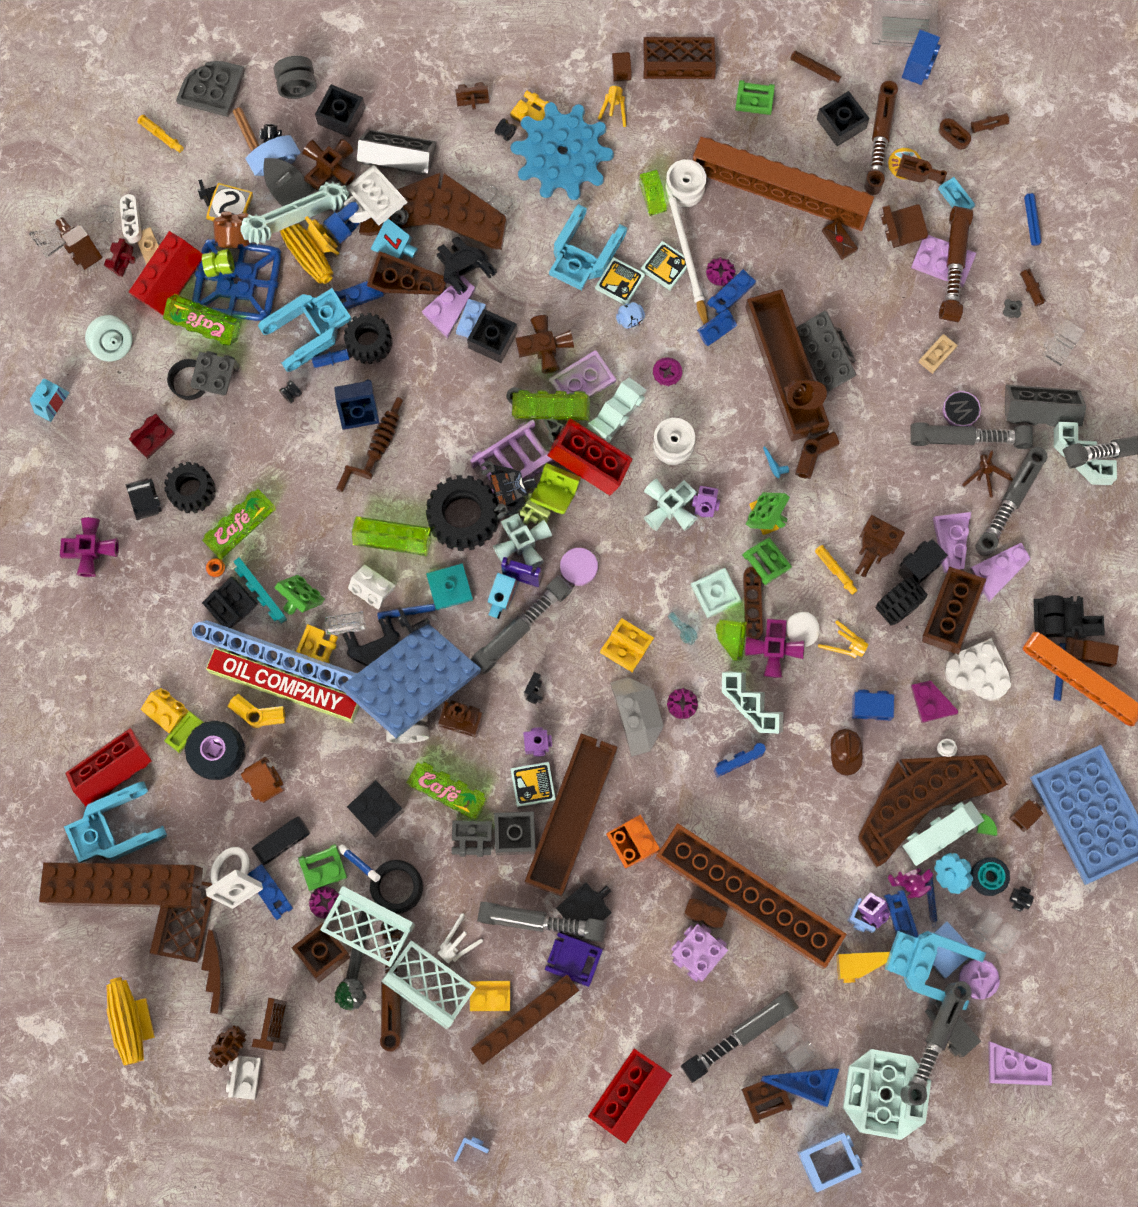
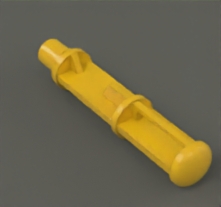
(159, 133)
(834, 567)

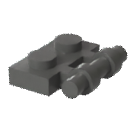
(471, 831)

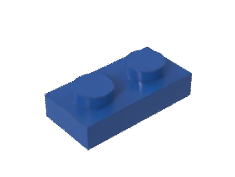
(717, 327)

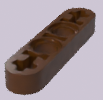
(752, 603)

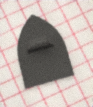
(285, 181)

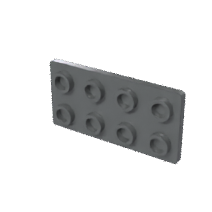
(827, 351)

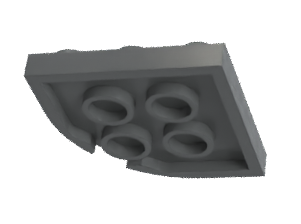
(211, 87)

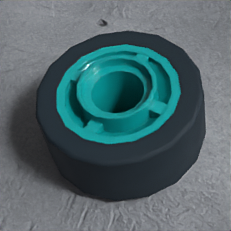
(1000, 872)

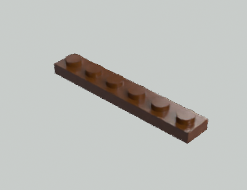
(524, 1019)

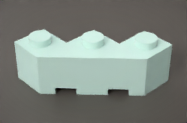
(617, 410)
(1095, 471)
(750, 703)
(942, 832)

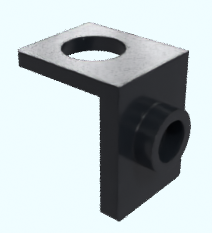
(204, 193)
(404, 622)

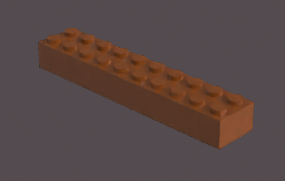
(783, 183)
(751, 896)

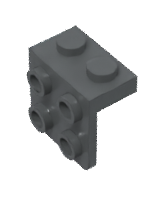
(213, 372)

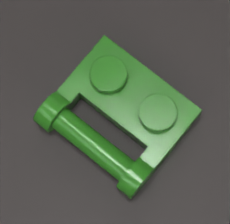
(754, 101)
(771, 558)
(326, 873)

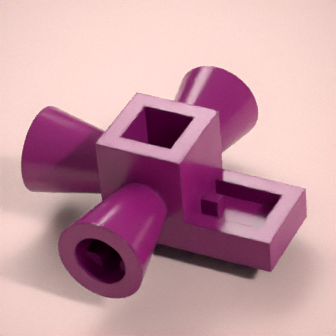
(88, 547)
(774, 647)

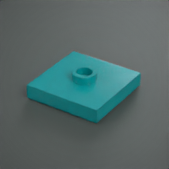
(449, 586)

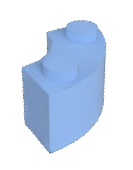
(279, 148)

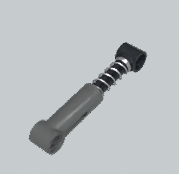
(741, 1035)

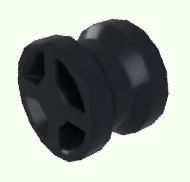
(505, 129)
(290, 392)

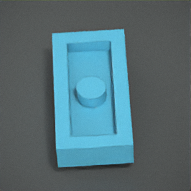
(955, 194)

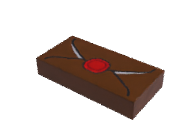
(839, 239)

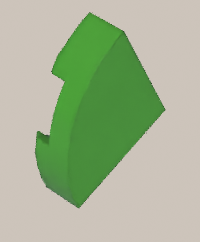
(987, 827)

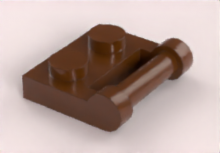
(761, 1093)

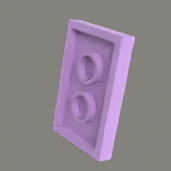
(933, 259)
(585, 375)

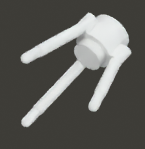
(449, 951)

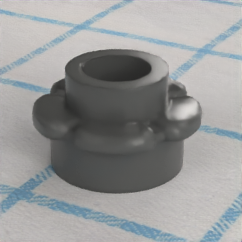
(404, 215)

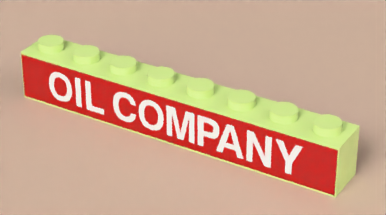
(282, 685)

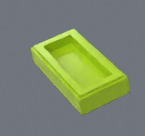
(180, 733)

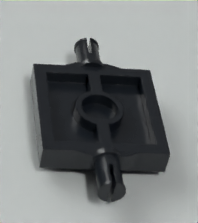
(585, 904)

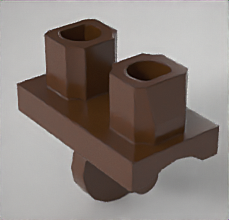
(472, 96)

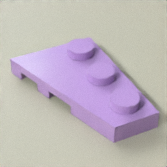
(447, 307)
(952, 538)
(1001, 569)
(1016, 1068)

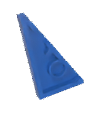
(810, 1085)

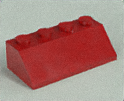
(166, 272)
(590, 457)
(108, 767)
(630, 1096)

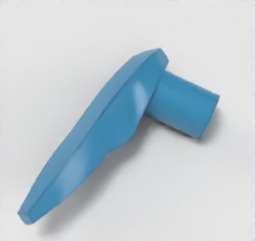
(774, 465)

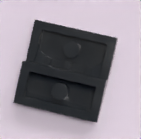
(230, 603)

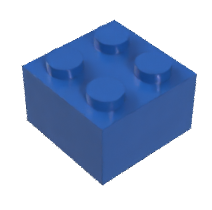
(921, 57)

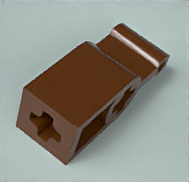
(911, 168)
(1093, 652)

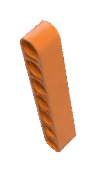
(1082, 678)

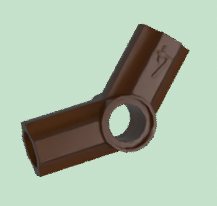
(821, 445)

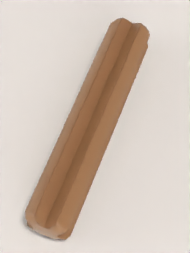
(245, 128)

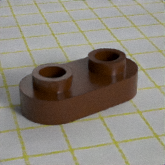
(956, 133)

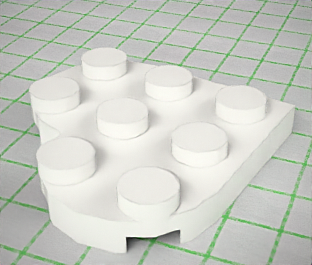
(979, 670)

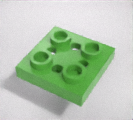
(768, 511)
(299, 594)

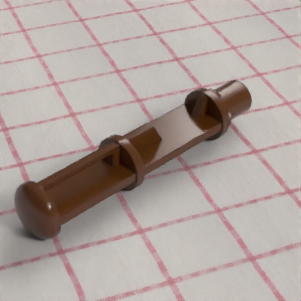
(814, 66)

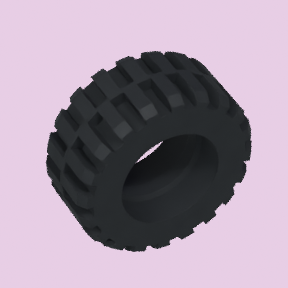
(462, 489)

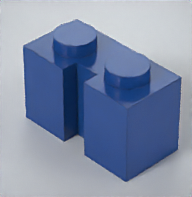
(873, 705)

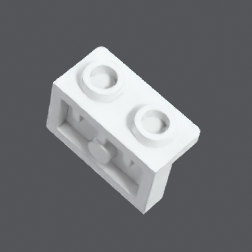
(244, 1077)

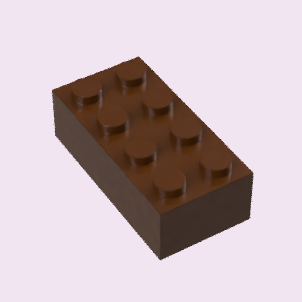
(954, 610)

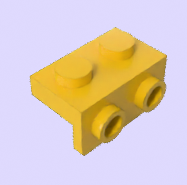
(164, 709)

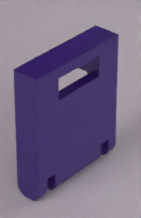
(521, 572)
(570, 957)

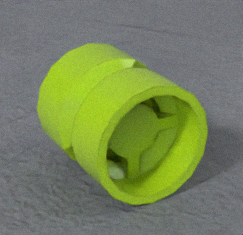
(217, 263)

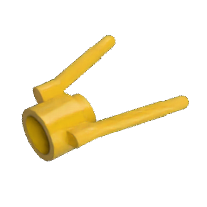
(614, 97)
(857, 644)

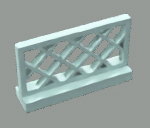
(375, 910)
(418, 999)

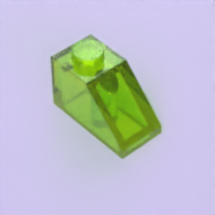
(652, 192)
(732, 637)

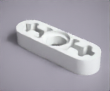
(135, 224)

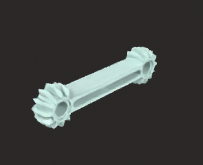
(260, 228)

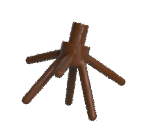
(987, 467)

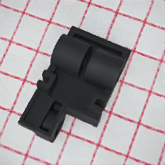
(1064, 616)

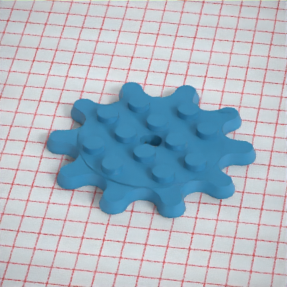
(559, 169)

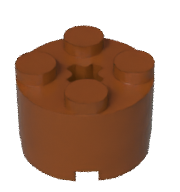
(228, 230)
(263, 780)

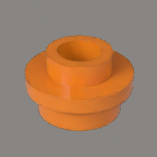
(215, 562)

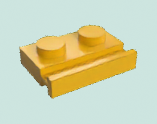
(490, 996)

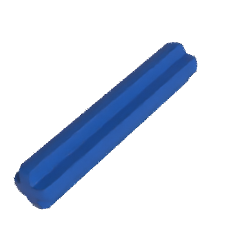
(1033, 221)

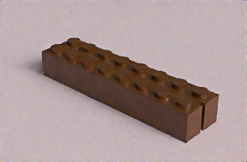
(784, 360)
(571, 815)
(120, 885)

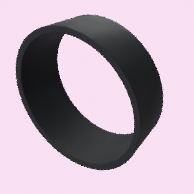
(173, 372)

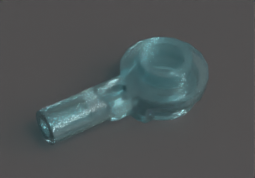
(687, 634)

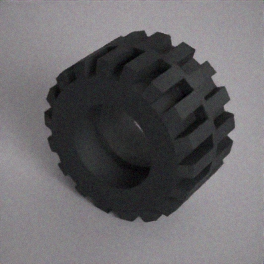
(363, 325)
(200, 497)
(901, 601)

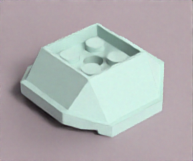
(863, 1100)

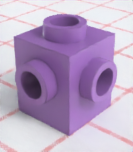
(706, 501)
(533, 736)
(874, 910)

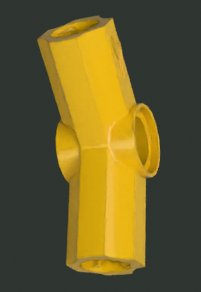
(246, 710)

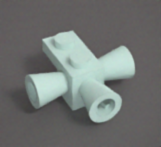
(670, 504)
(522, 540)

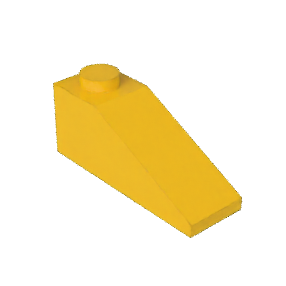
(858, 964)

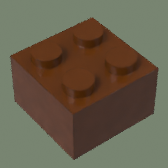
(320, 953)

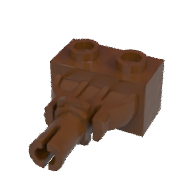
(78, 244)
(879, 540)
(460, 718)

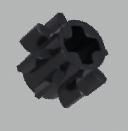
(269, 132)
(1021, 898)

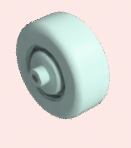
(108, 338)

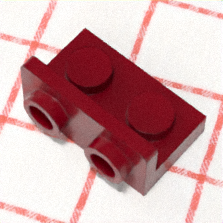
(151, 436)

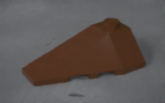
(399, 276)

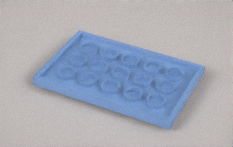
(411, 680)
(1090, 813)

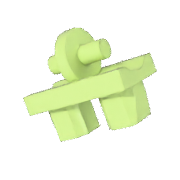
(534, 512)

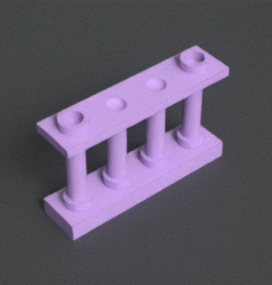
(531, 468)

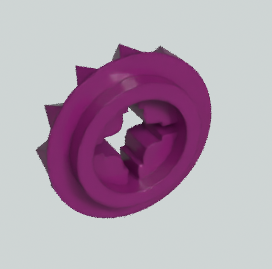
(714, 276)
(664, 364)
(676, 710)
(315, 899)

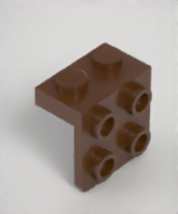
(904, 225)

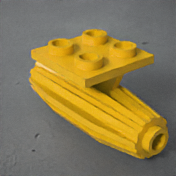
(309, 248)
(128, 1021)

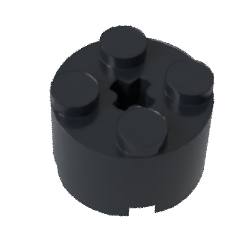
(142, 498)

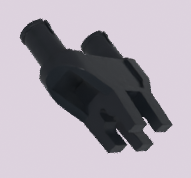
(461, 262)
(371, 651)

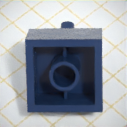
(356, 405)

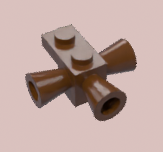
(328, 164)
(544, 344)

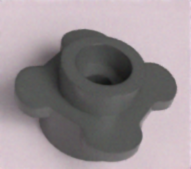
(1008, 312)

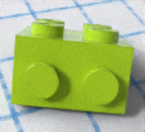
(555, 489)

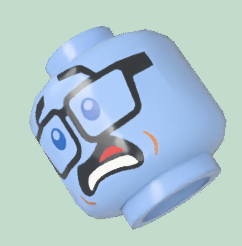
(630, 315)

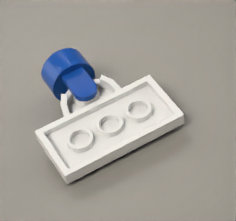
(371, 198)

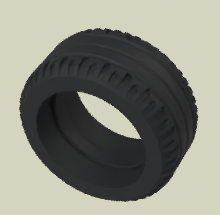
(417, 892)

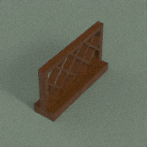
(679, 69)
(162, 926)
(272, 1026)

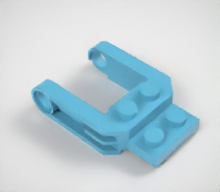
(576, 265)
(325, 315)
(92, 833)
(915, 956)

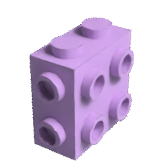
(698, 952)

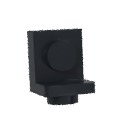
(534, 685)

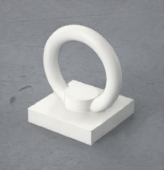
(235, 886)

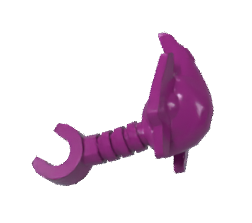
(913, 882)

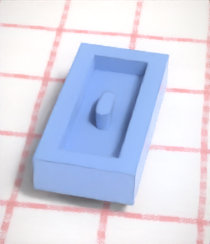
(469, 317)

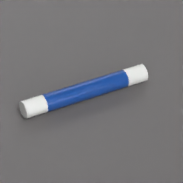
(359, 863)

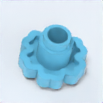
(953, 873)

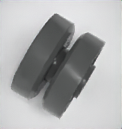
(295, 77)

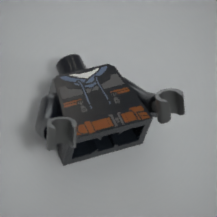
(508, 488)

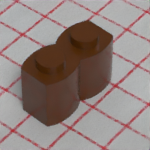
(709, 915)

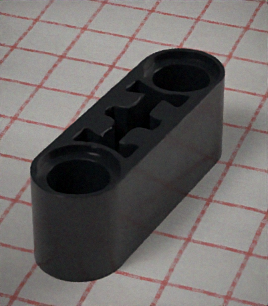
(281, 840)

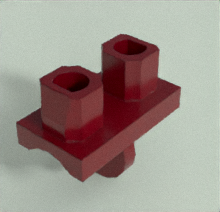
(121, 257)

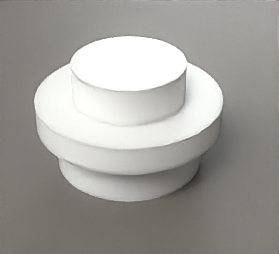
(947, 748)

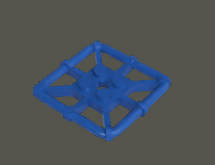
(245, 288)

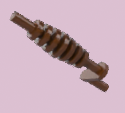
(381, 439)

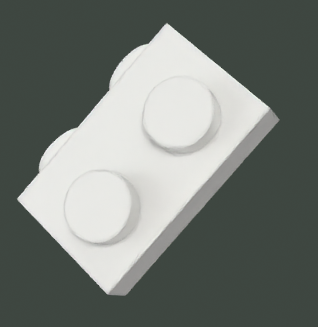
(370, 586)

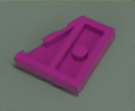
(931, 702)

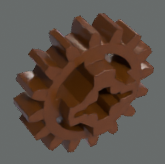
(227, 1046)

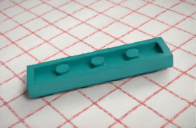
(253, 585)

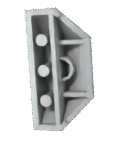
(638, 714)

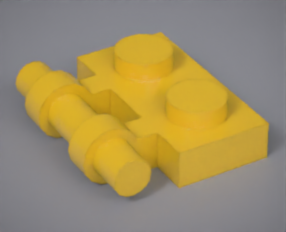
(525, 109)
(311, 642)

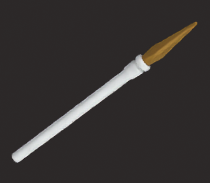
(697, 292)

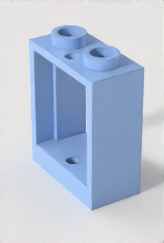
(811, 1171)

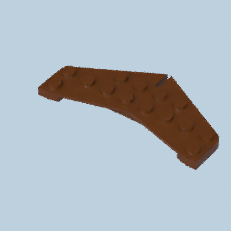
(450, 208)
(910, 798)

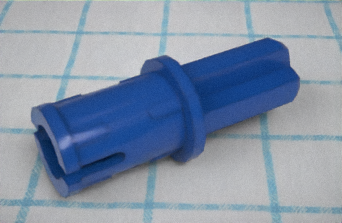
(330, 358)

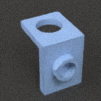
(858, 924)
(475, 1142)

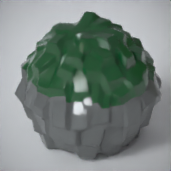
(350, 994)

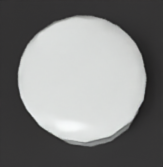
(802, 627)

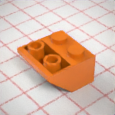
(633, 842)

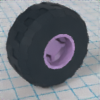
(215, 750)

